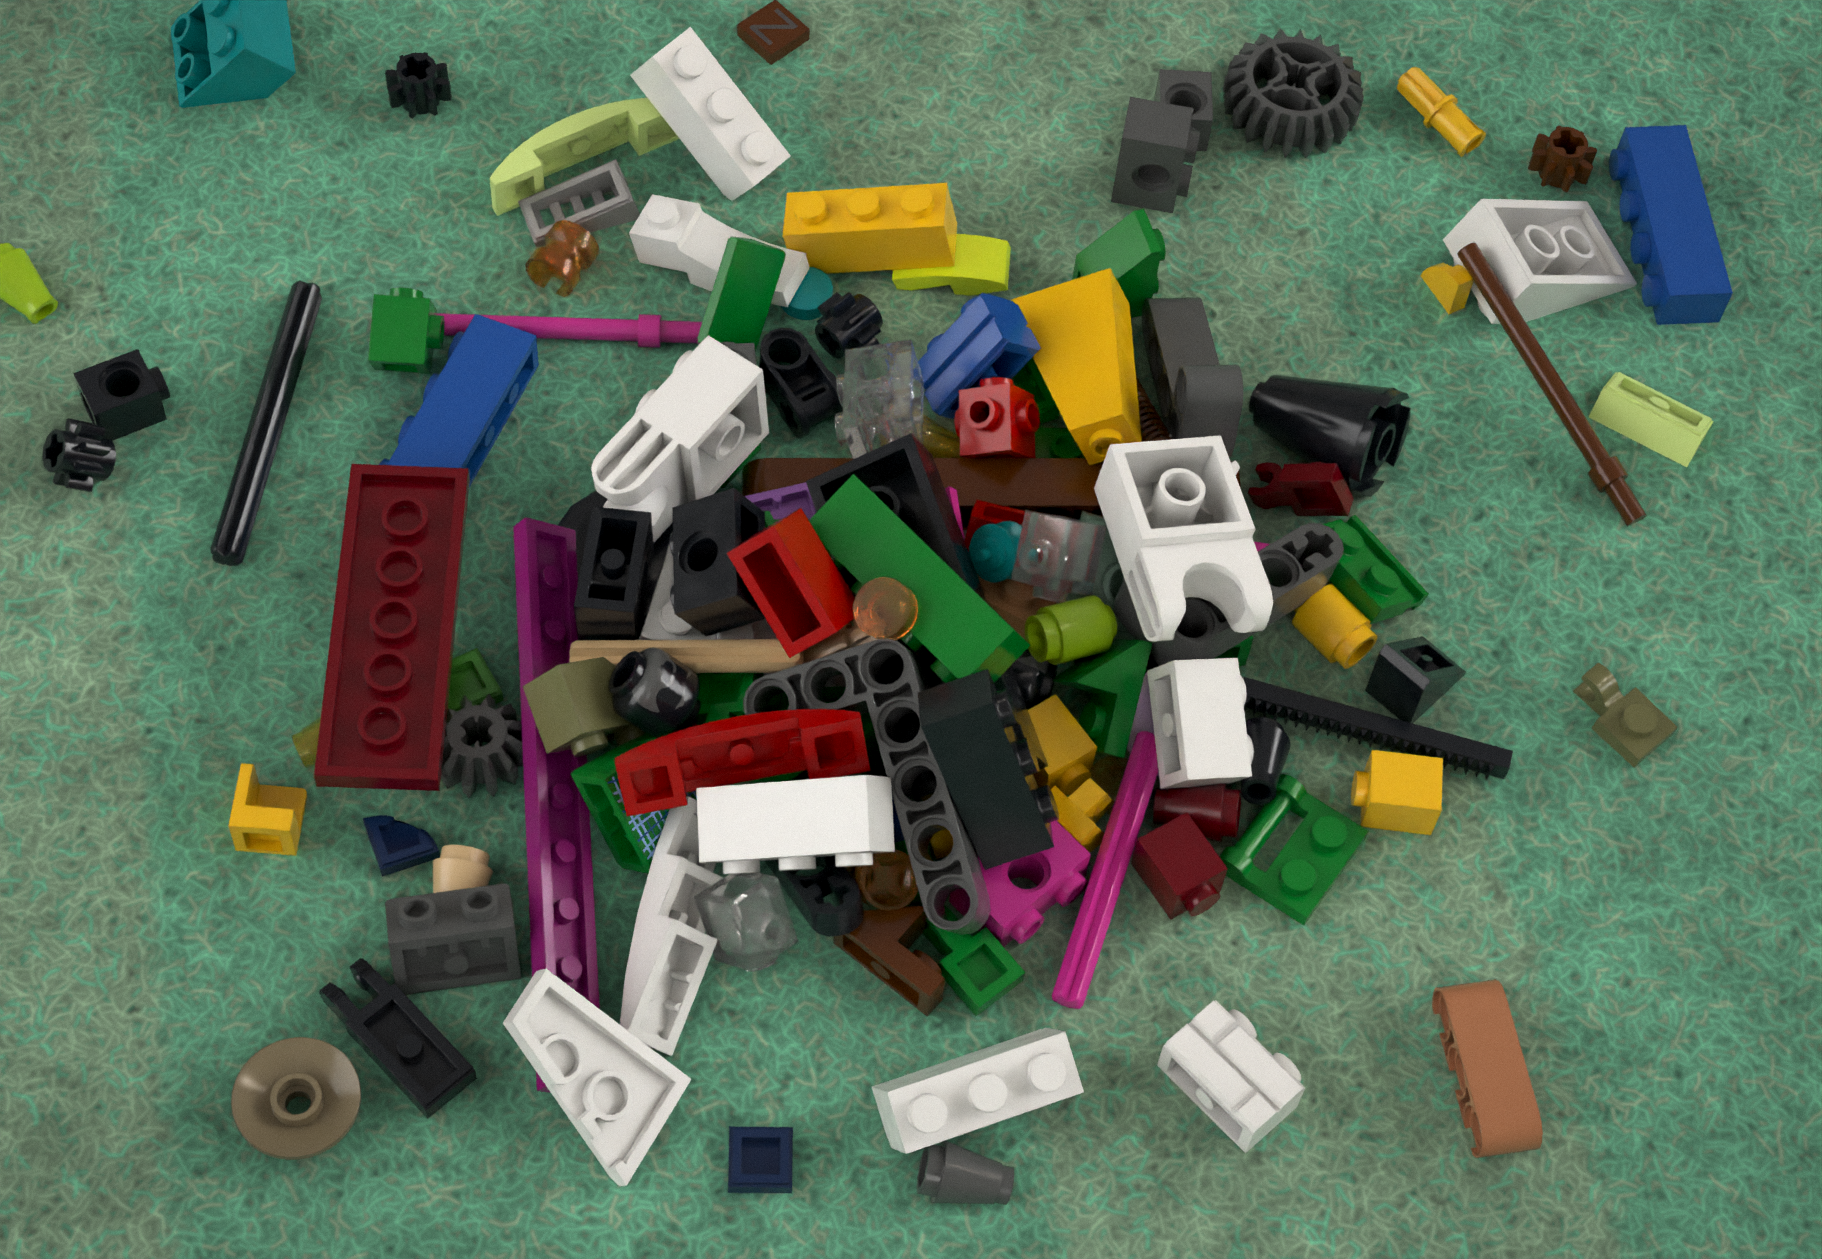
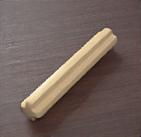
(698, 655)

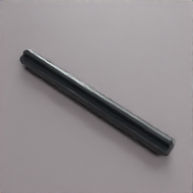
(266, 424)

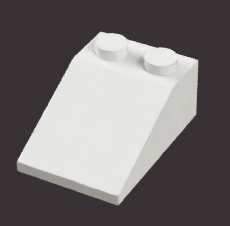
(1542, 253)

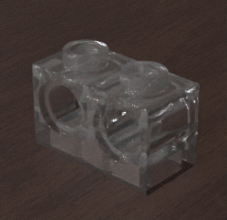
(879, 396)

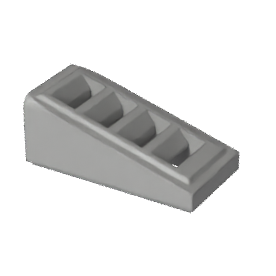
(591, 183)

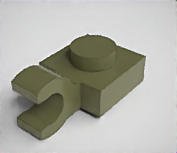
(1625, 722)

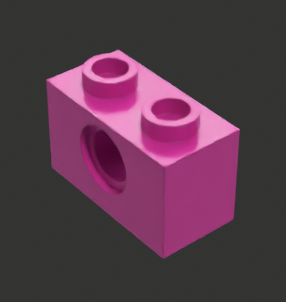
(1019, 911)

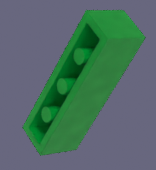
(951, 616)

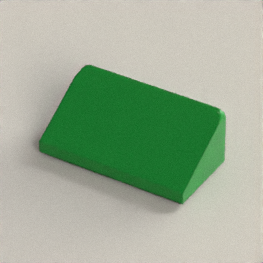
(742, 292)

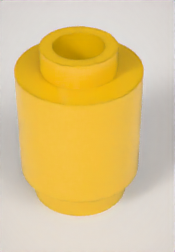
(1335, 627)

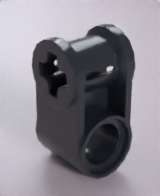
(803, 390)

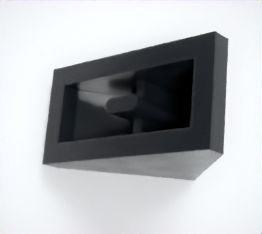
(1411, 677)

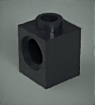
(106, 384)

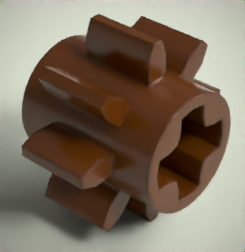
(1562, 158)

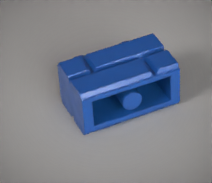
(981, 344)

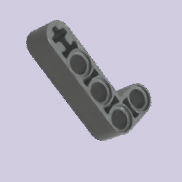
(1190, 384)
(1295, 570)

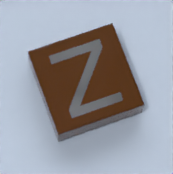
(773, 32)

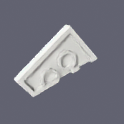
(597, 1072)

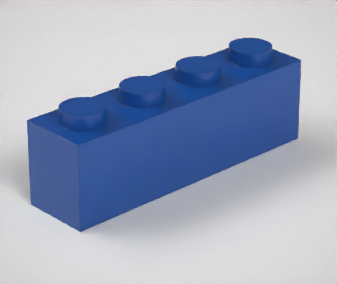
(1670, 225)
(469, 398)

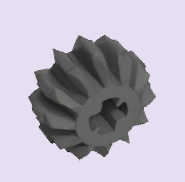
(481, 763)

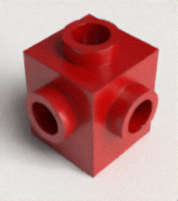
(996, 420)

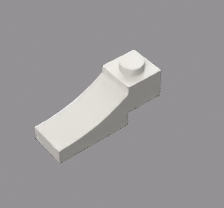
(687, 240)

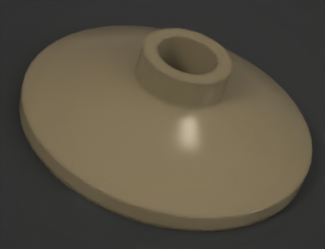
(289, 1071)

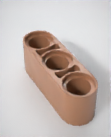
(1490, 1068)

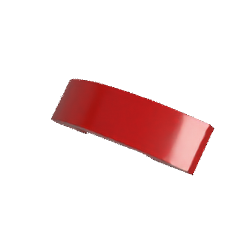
(739, 751)

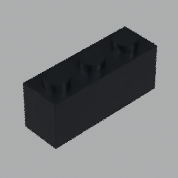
(988, 768)

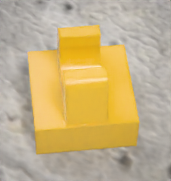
(1082, 811)

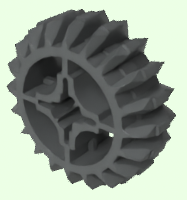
(1289, 105)

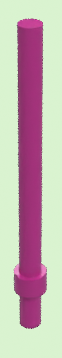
(647, 330)

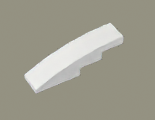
(668, 937)

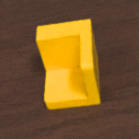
(266, 815)

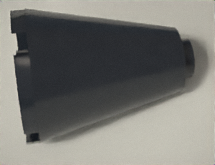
(1334, 424)

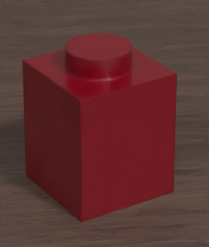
(1180, 867)

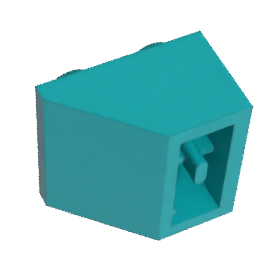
(231, 51)

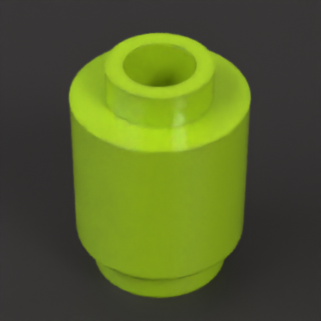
(1071, 630)

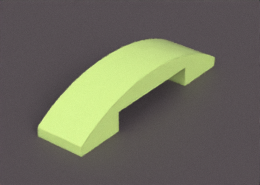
(573, 142)

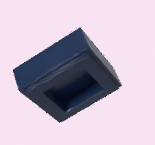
(760, 1159)

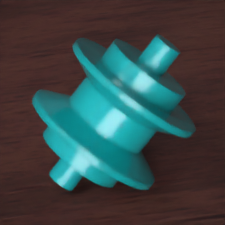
(995, 550)

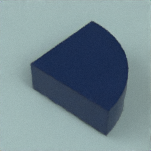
(398, 844)

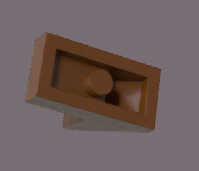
(883, 947)

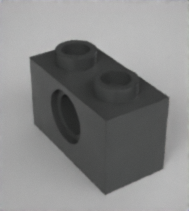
(1153, 154)

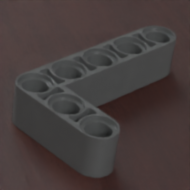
(901, 762)

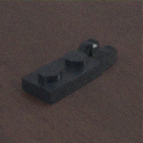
(401, 1040)

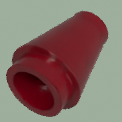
(1210, 806)

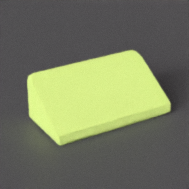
(1651, 418)

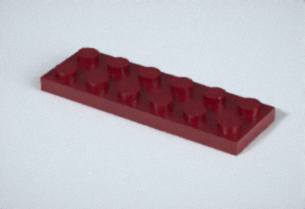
(393, 628)

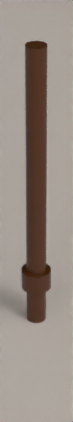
(1605, 471)

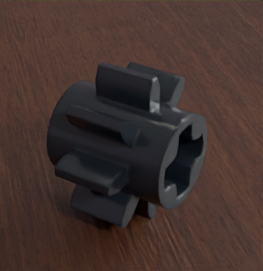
(418, 84)
(847, 323)
(79, 455)

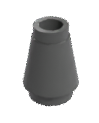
(962, 1176)

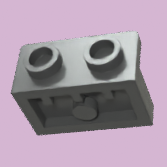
(452, 939)

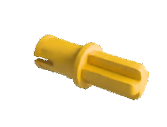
(1440, 111)

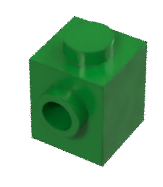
(404, 332)

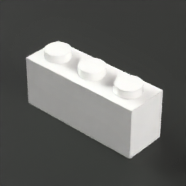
(710, 115)
(795, 823)
(977, 1089)

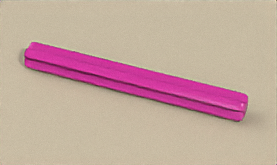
(1107, 874)

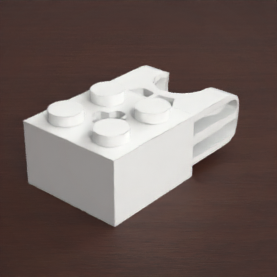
(685, 435)
(1182, 533)

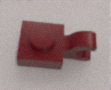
(1307, 488)

